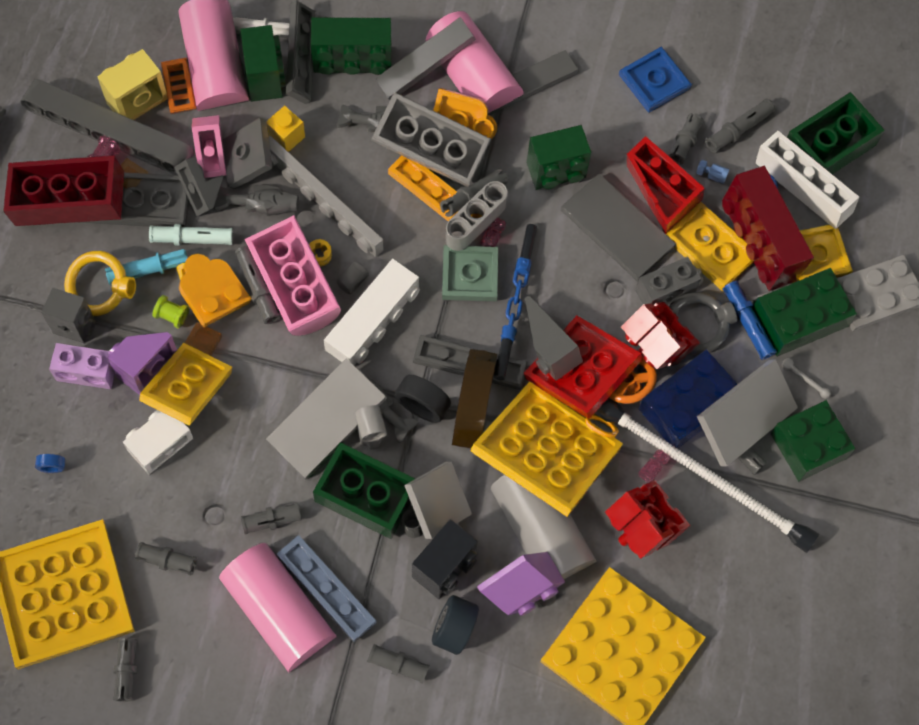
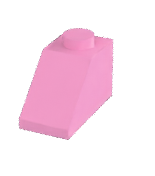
(209, 145)

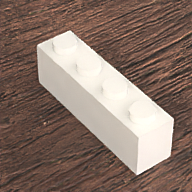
(807, 179)
(372, 313)

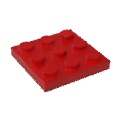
(593, 381)

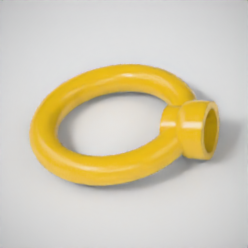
(122, 285)

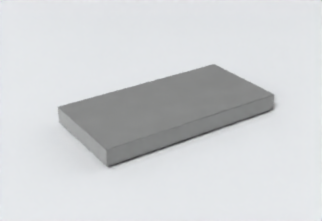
(747, 412)
(324, 419)

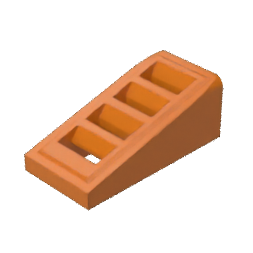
(174, 66)

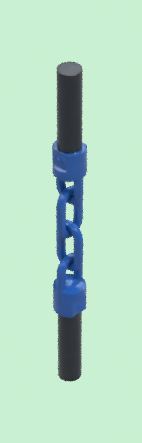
(509, 331)

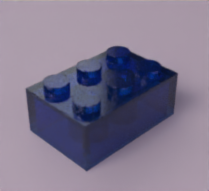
(682, 397)

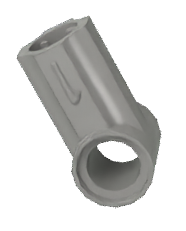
(370, 426)

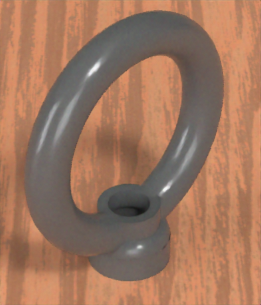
(723, 313)

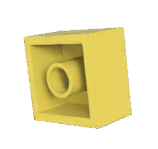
(133, 85)

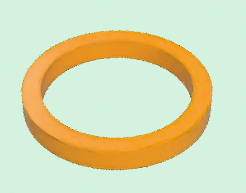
(601, 432)

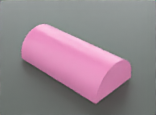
(212, 53)
(478, 68)
(294, 277)
(276, 606)

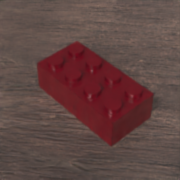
(64, 191)
(767, 228)

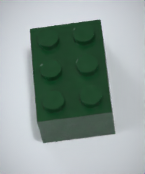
(351, 45)
(838, 133)
(804, 311)
(364, 490)

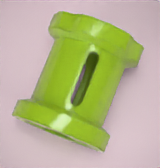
(170, 311)

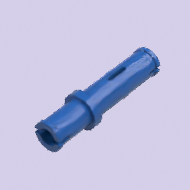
(749, 320)

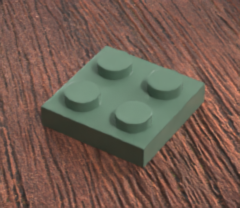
(470, 274)

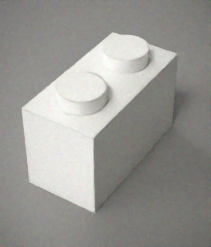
(157, 440)

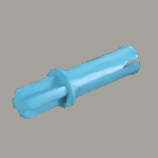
(150, 265)

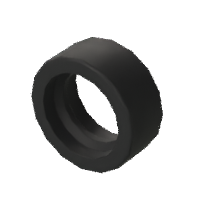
(423, 398)

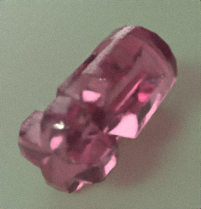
(493, 233)
(653, 466)

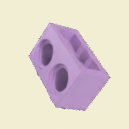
(82, 366)

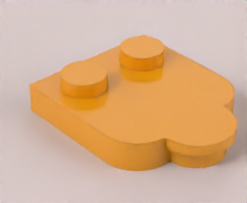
(466, 111)
(211, 289)

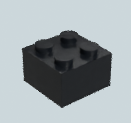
(445, 559)

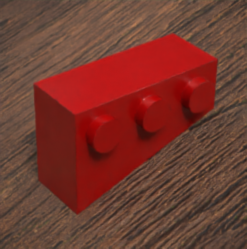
(663, 183)

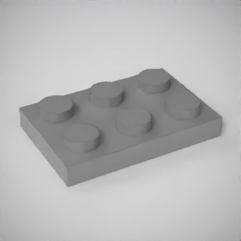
(881, 291)

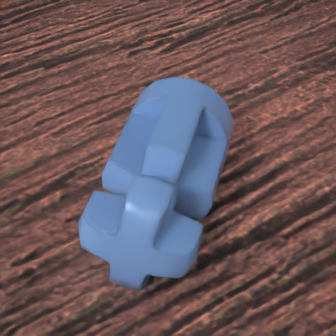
(714, 172)

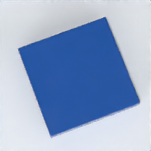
(655, 79)

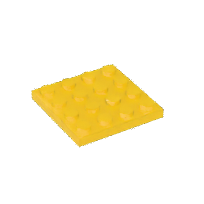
(546, 448)
(62, 594)
(622, 649)

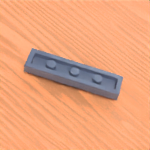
(326, 588)

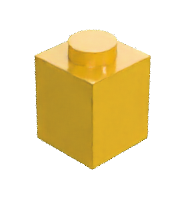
(286, 128)

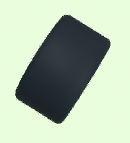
(455, 624)

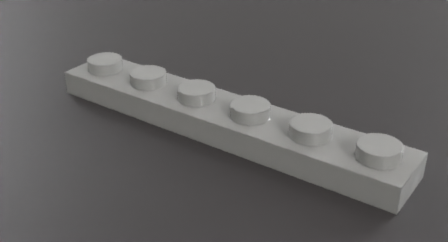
(328, 203)

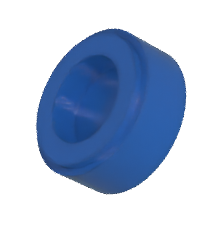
(50, 463)

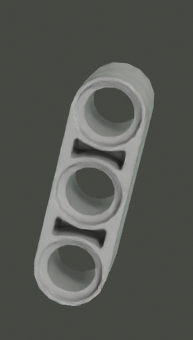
(481, 205)

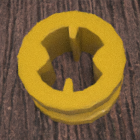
(324, 245)

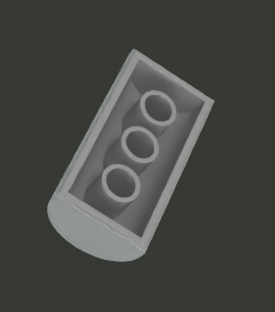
(431, 139)
(543, 527)

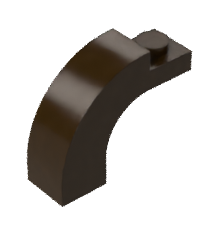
(474, 397)

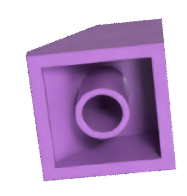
(141, 358)
(523, 583)

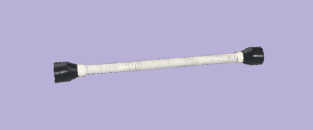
(799, 534)

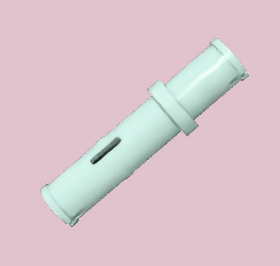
(191, 235)

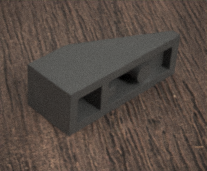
(554, 348)

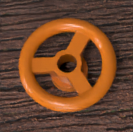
(633, 391)

